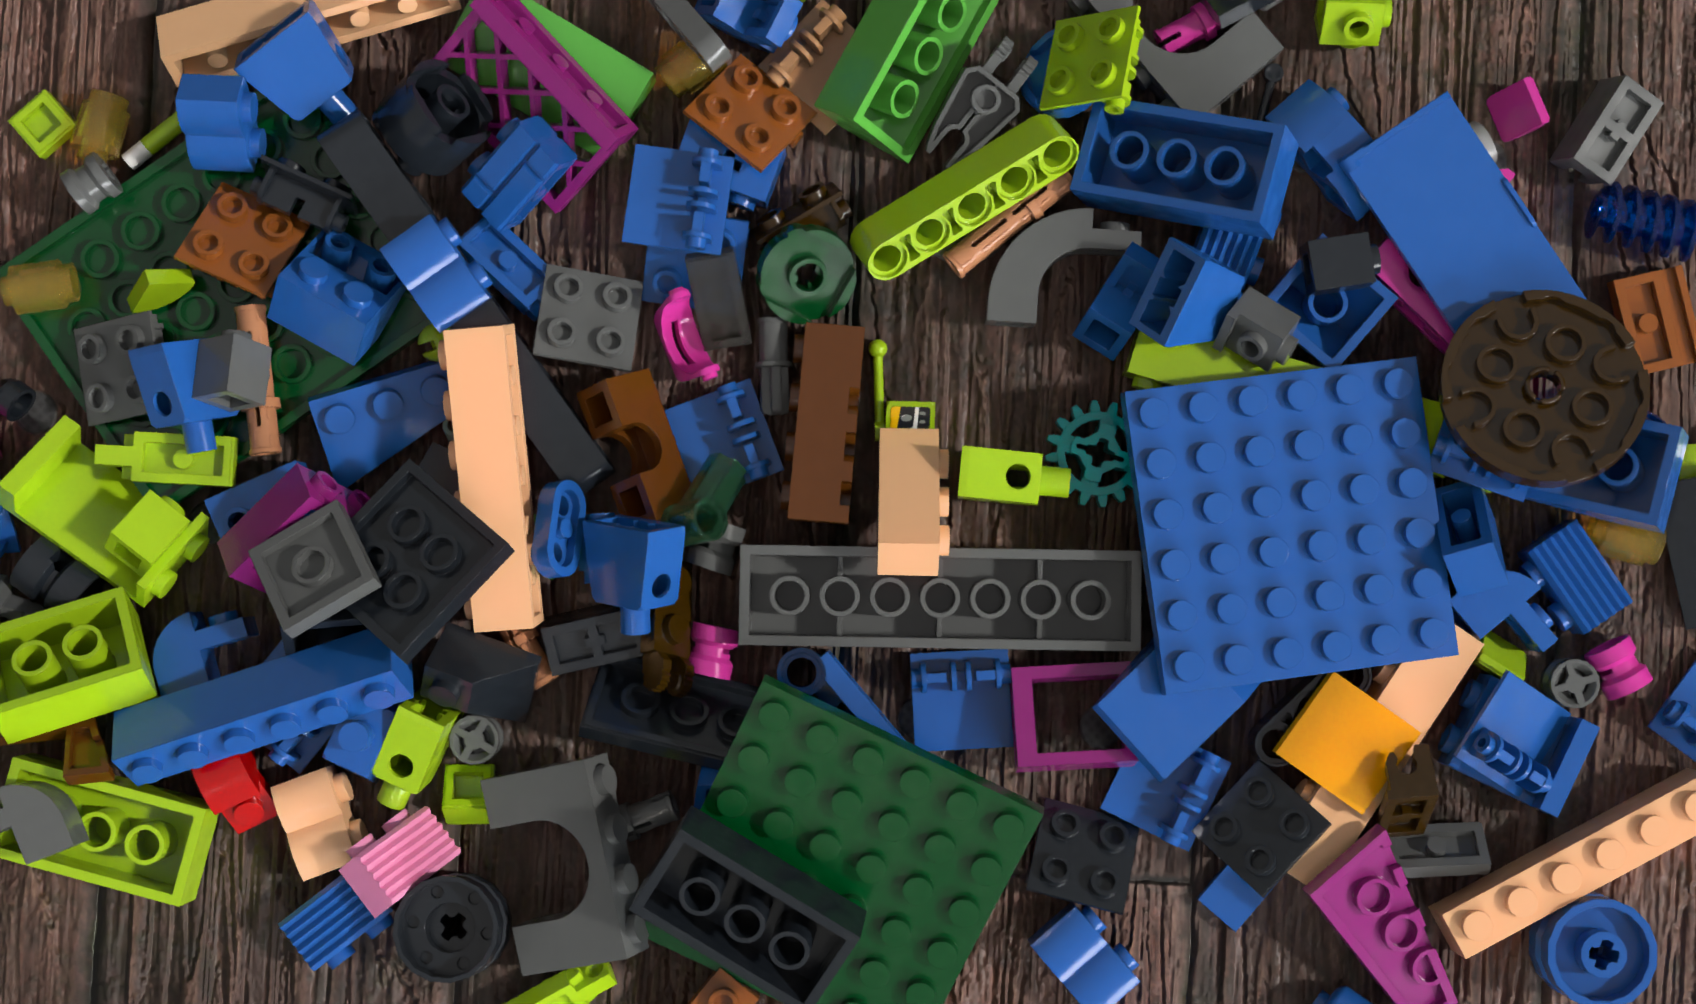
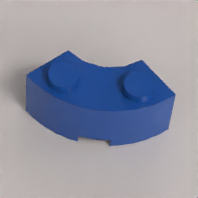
(1324, 136)

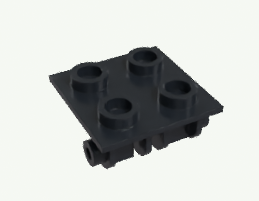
(1261, 828)
(1082, 856)

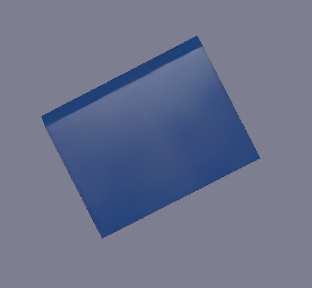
(1331, 322)

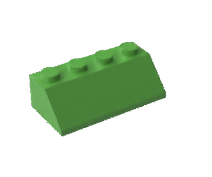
(927, 50)

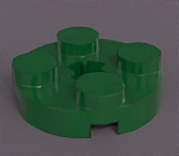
(796, 247)

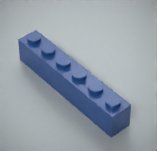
(258, 707)

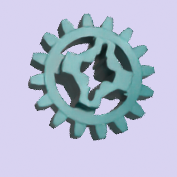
(1090, 475)

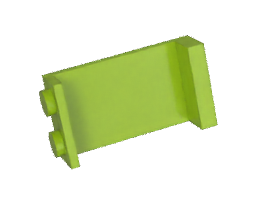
(80, 503)

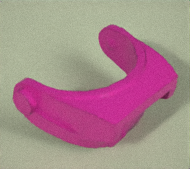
(677, 311)

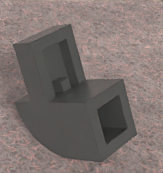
(41, 819)

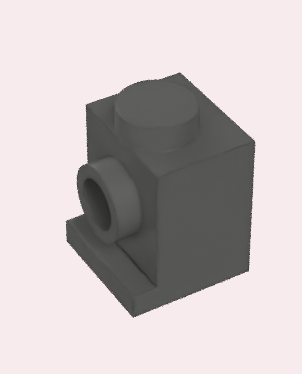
(1259, 330)

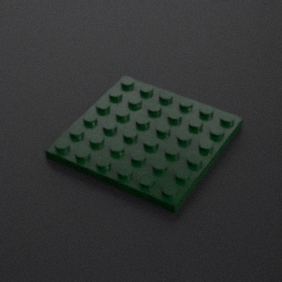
(879, 826)

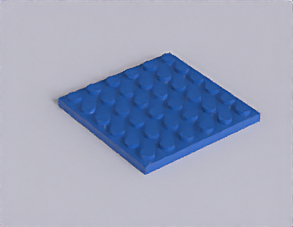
(1288, 525)

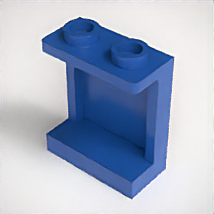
(1562, 759)

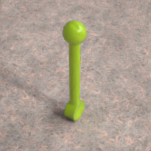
(878, 349)

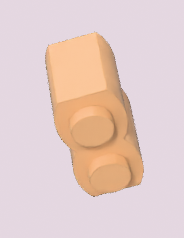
(318, 820)

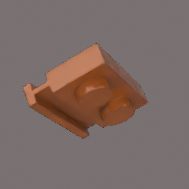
(1658, 316)

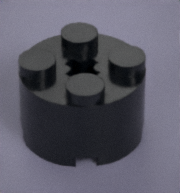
(433, 119)

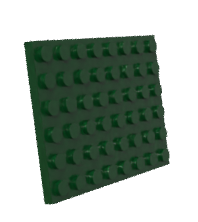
(145, 231)

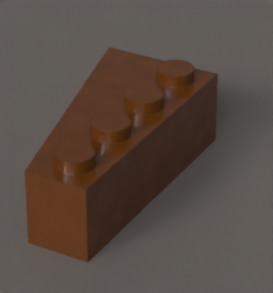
(825, 423)

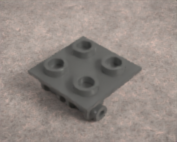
(588, 318)
(105, 365)

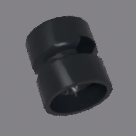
(53, 575)

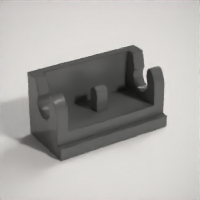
(1607, 130)

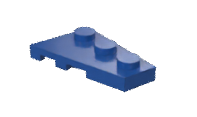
(377, 418)

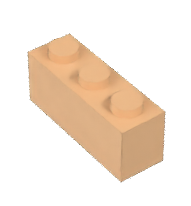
(912, 502)

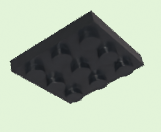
(426, 556)

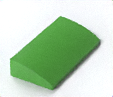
(615, 73)

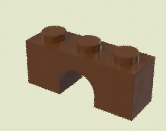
(632, 412)

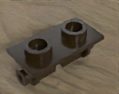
(815, 207)

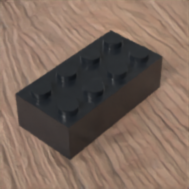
(749, 910)

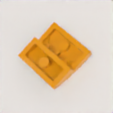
(1345, 741)

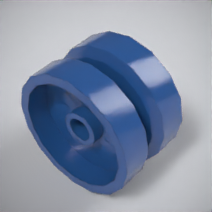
(1621, 957)

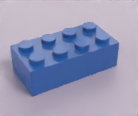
(1186, 167)

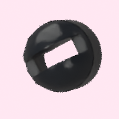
(15, 398)

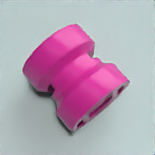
(712, 650)
(1618, 667)

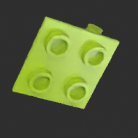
(1093, 60)

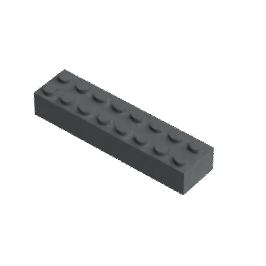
(974, 603)

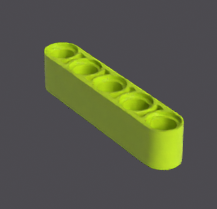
(964, 196)

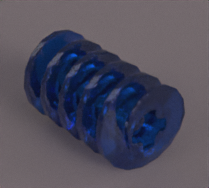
(1643, 216)

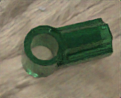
(707, 500)

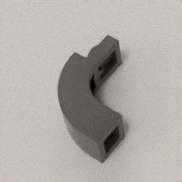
(1017, 278)

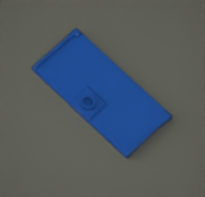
(1453, 213)

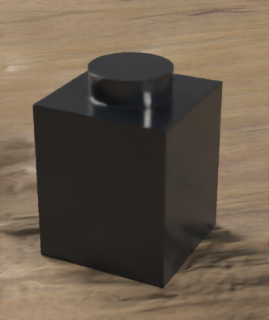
(1339, 264)

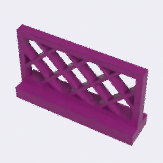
(556, 70)

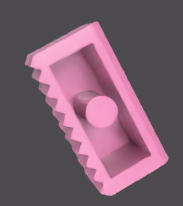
(398, 861)

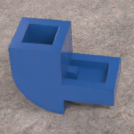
(754, 22)
(1107, 319)
(1485, 610)
(186, 646)

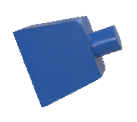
(300, 66)
(1186, 296)
(166, 385)
(634, 566)
(359, 740)

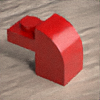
(236, 791)

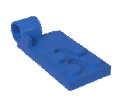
(834, 686)

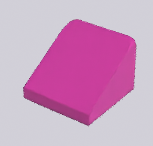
(1517, 110)

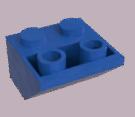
(337, 295)

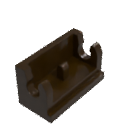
(1410, 796)

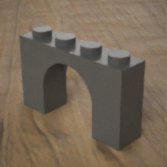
(1203, 77)
(583, 801)

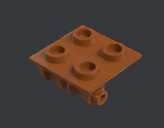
(750, 113)
(242, 241)

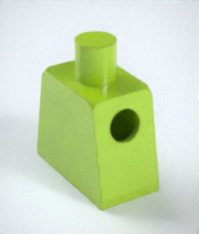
(985, 472)
(413, 749)

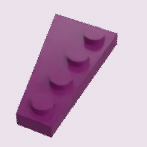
(1374, 915)

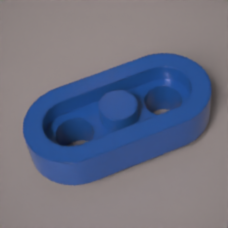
(558, 529)

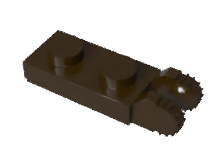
(668, 643)

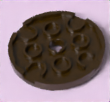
(1555, 439)

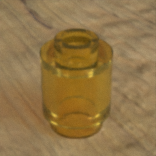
(684, 71)
(101, 125)
(40, 286)
(1626, 542)

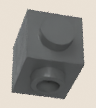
(232, 371)

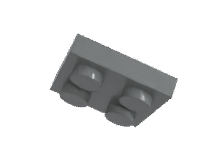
(314, 569)

